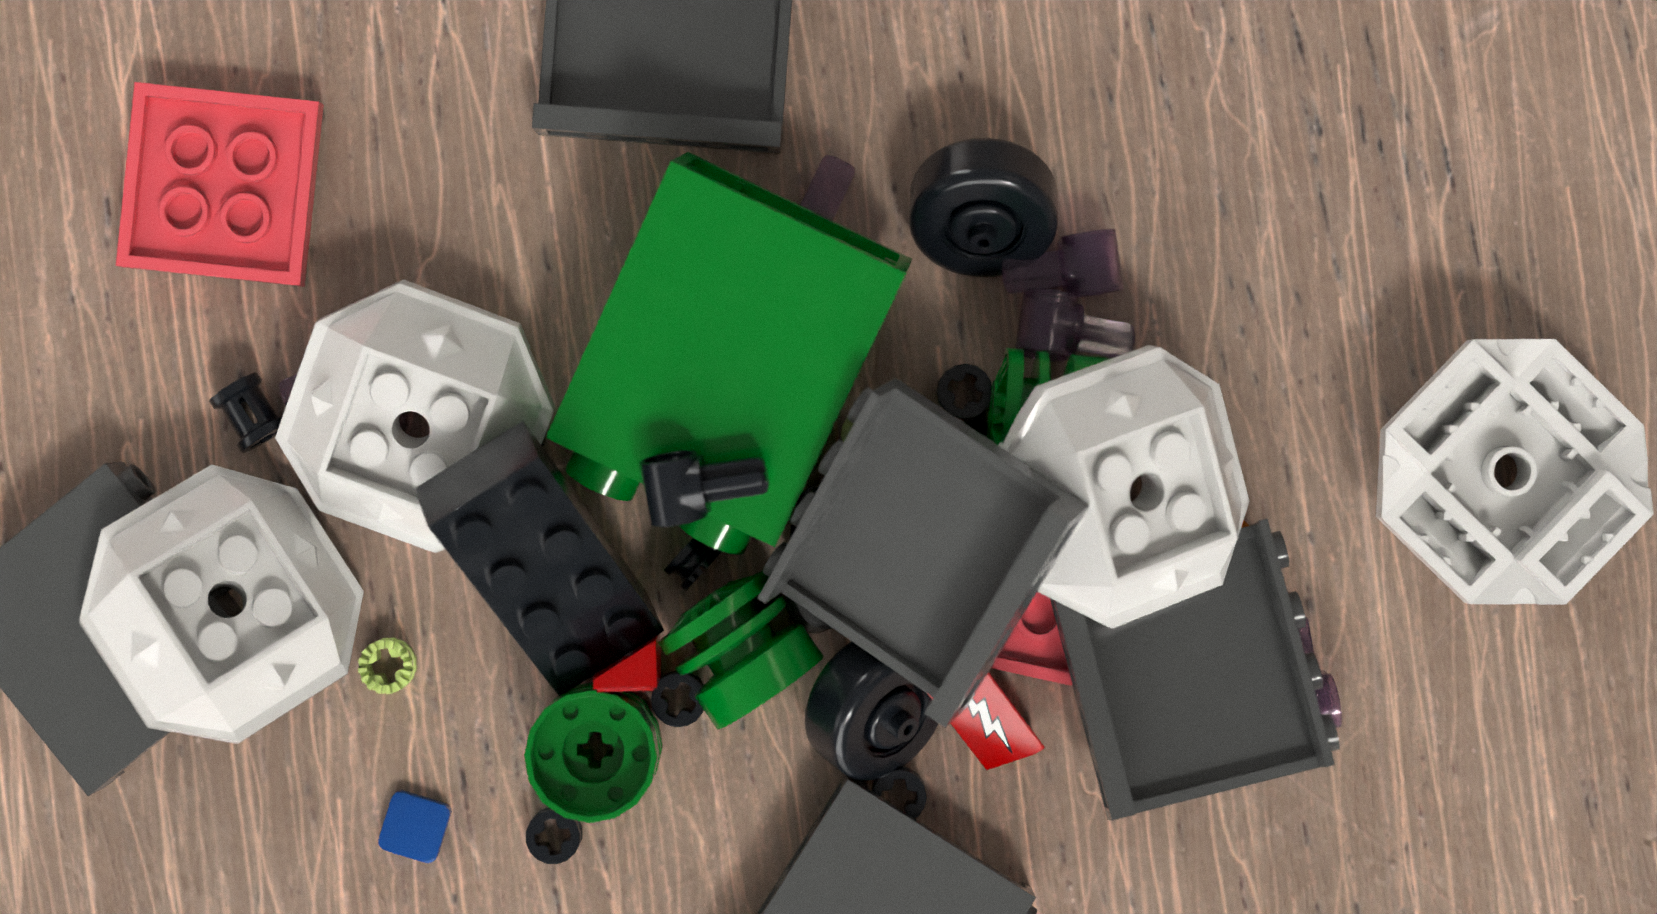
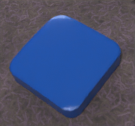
(414, 826)

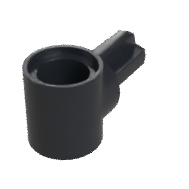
(683, 486)

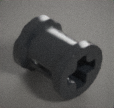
(230, 400)

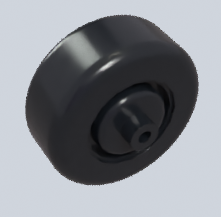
(983, 206)
(866, 716)

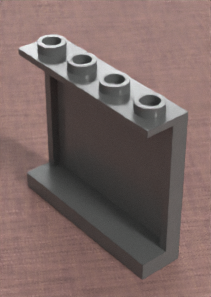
(665, 72)
(923, 543)
(44, 652)
(1201, 689)
(883, 861)

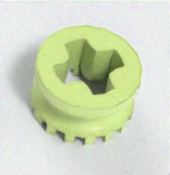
(379, 681)

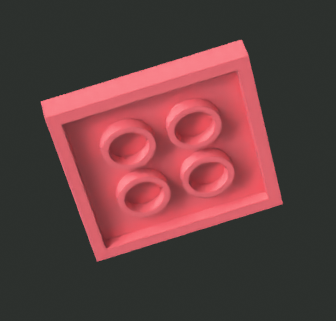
(219, 184)

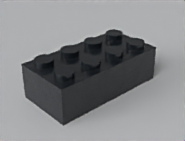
(538, 558)

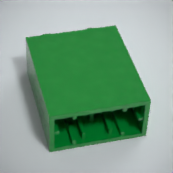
(726, 342)

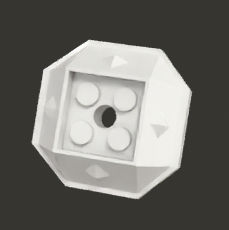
(396, 356)
(1094, 439)
(1575, 485)
(208, 671)

